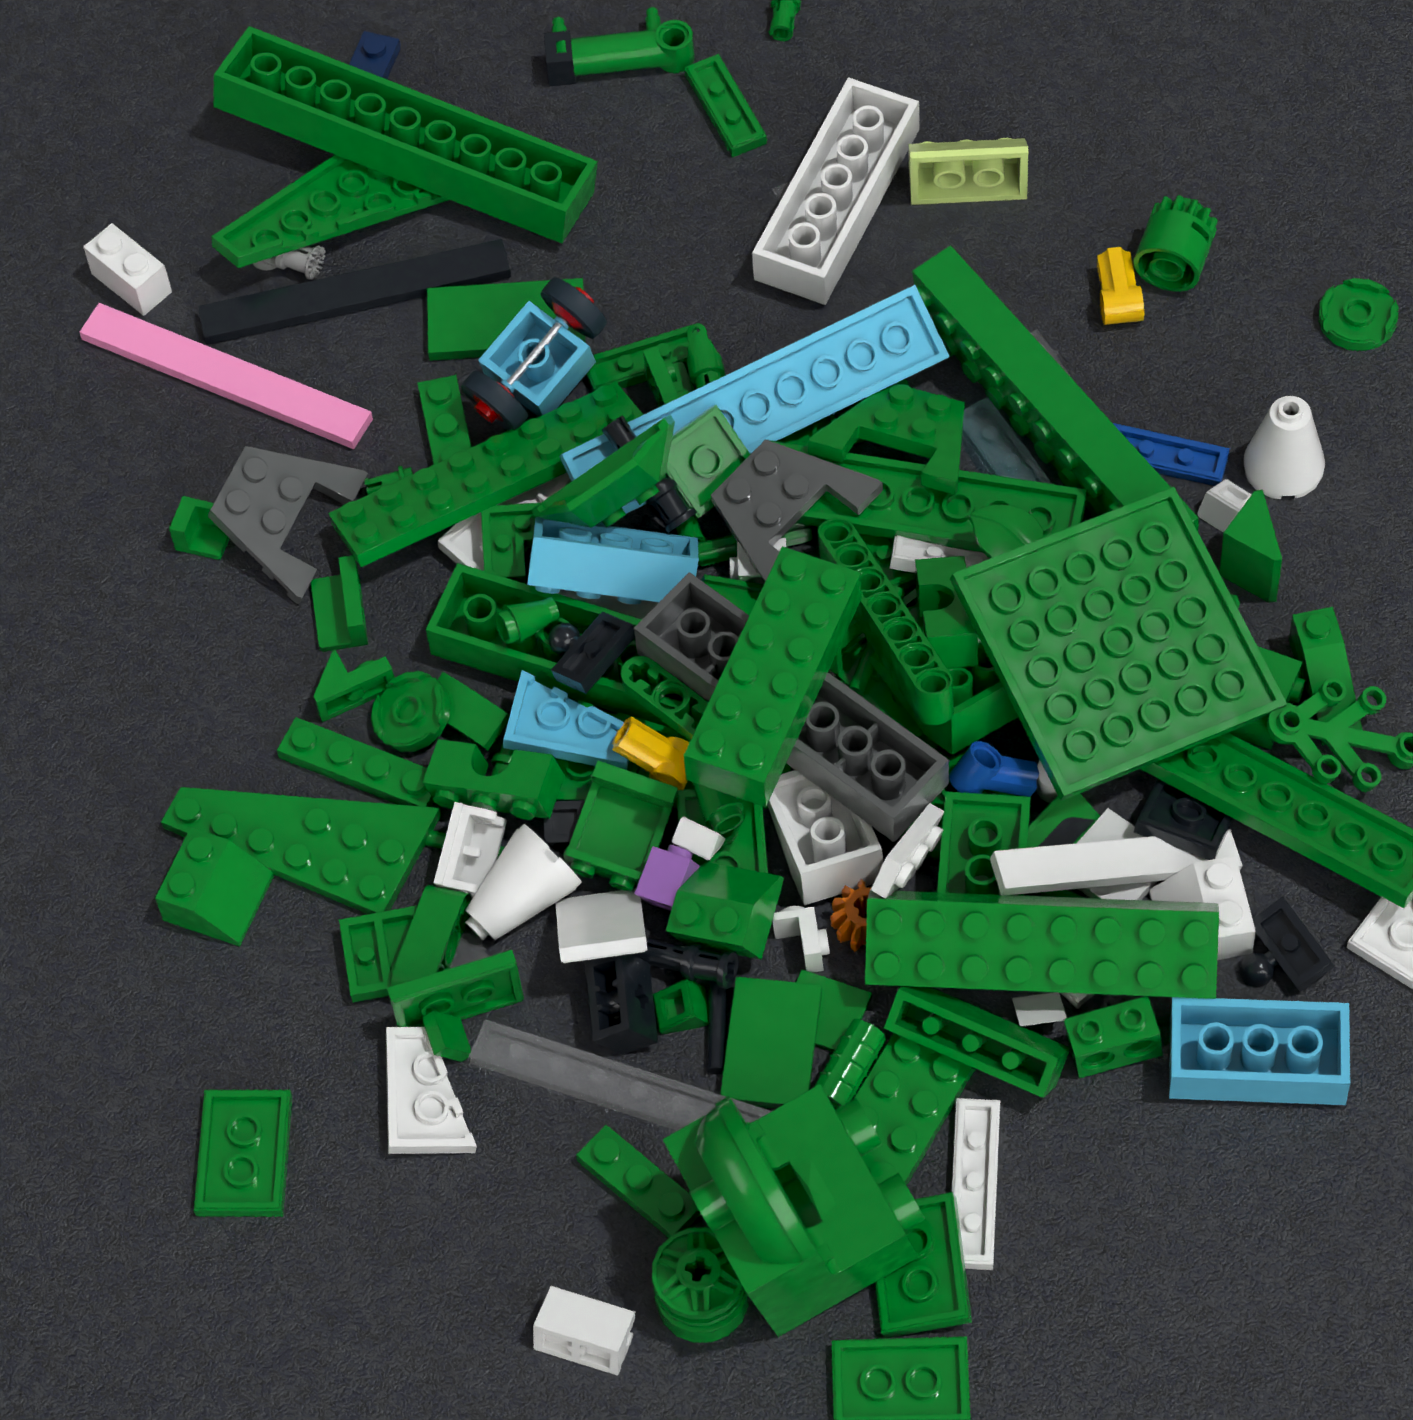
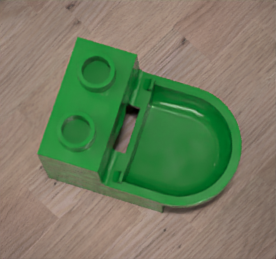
(796, 1202)

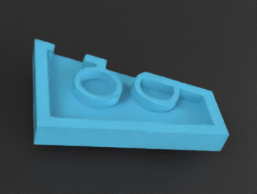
(555, 725)

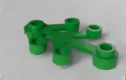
(1339, 735)

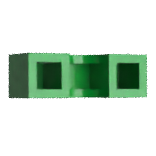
(943, 614)
(523, 788)

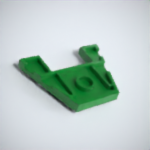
(904, 421)

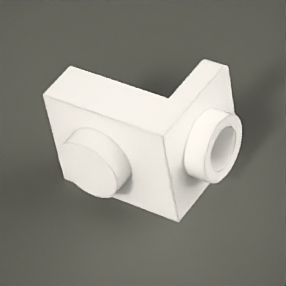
(802, 922)

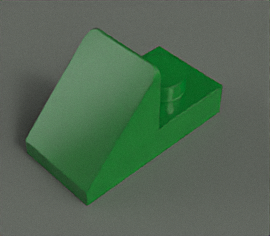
(344, 691)

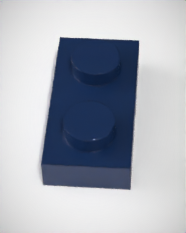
(376, 54)

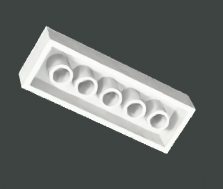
(836, 191)

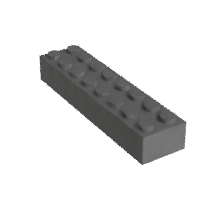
(845, 741)

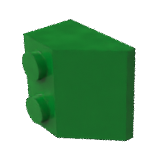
(213, 887)
(726, 909)

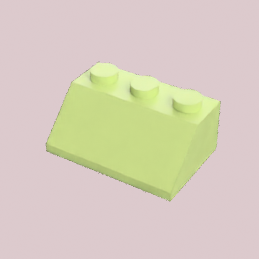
(968, 171)

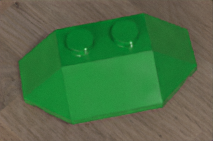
(614, 481)

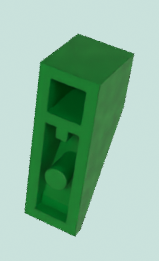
(1321, 648)

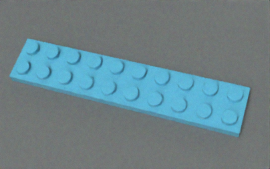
(801, 379)

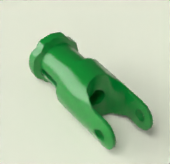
(703, 359)

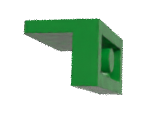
(340, 608)

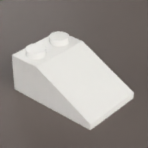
(822, 839)

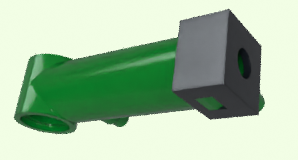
(660, 45)

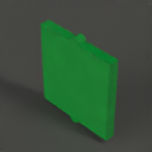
(837, 1009)

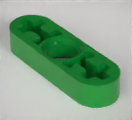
(663, 684)

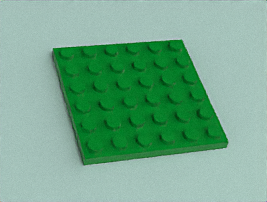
(1117, 642)

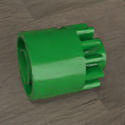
(1175, 244)

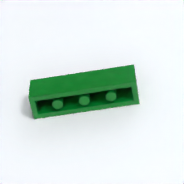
(977, 1038)

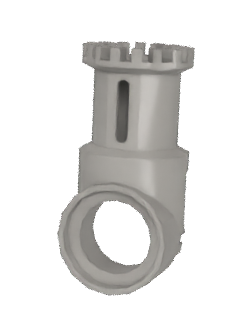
(302, 260)

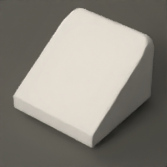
(1222, 504)
(697, 838)

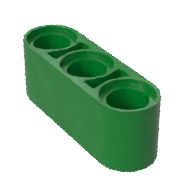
(432, 934)

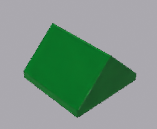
(1251, 550)

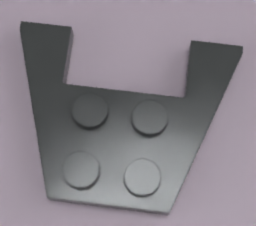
(774, 492)
(264, 501)

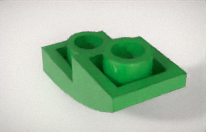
(473, 714)

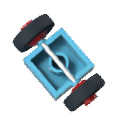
(536, 357)

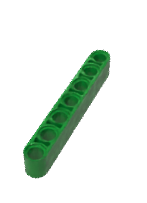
(891, 626)

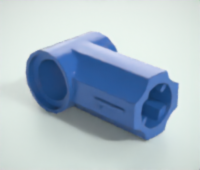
(986, 769)

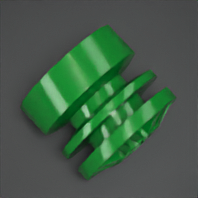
(702, 1308)

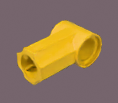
(1119, 296)
(652, 752)

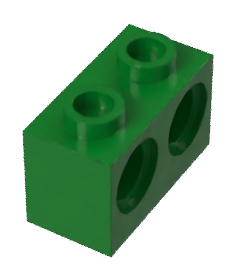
(1113, 1037)

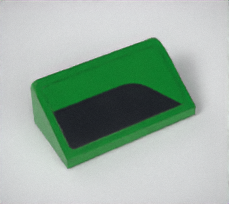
(1062, 822)

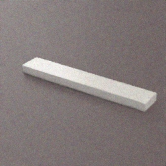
(1094, 864)

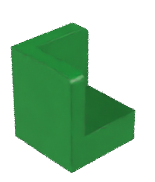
(195, 531)

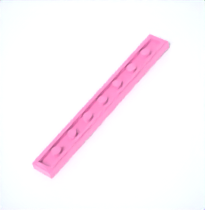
(226, 375)

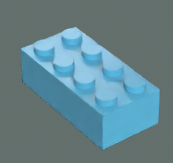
(609, 561)
(1259, 1051)

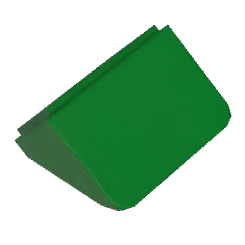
(681, 1007)

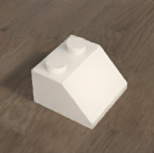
(1218, 883)

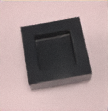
(562, 823)

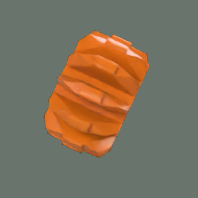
(847, 915)

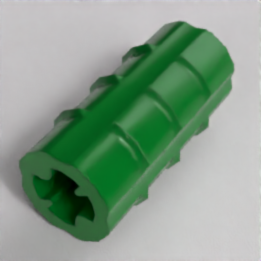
(851, 1062)

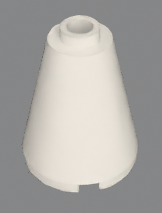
(1285, 451)
(519, 885)

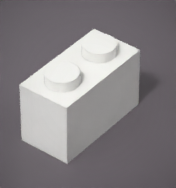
(127, 269)

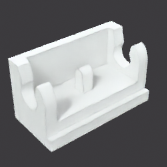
(469, 848)
(583, 1330)

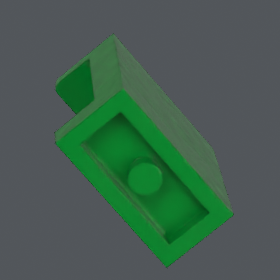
(619, 825)

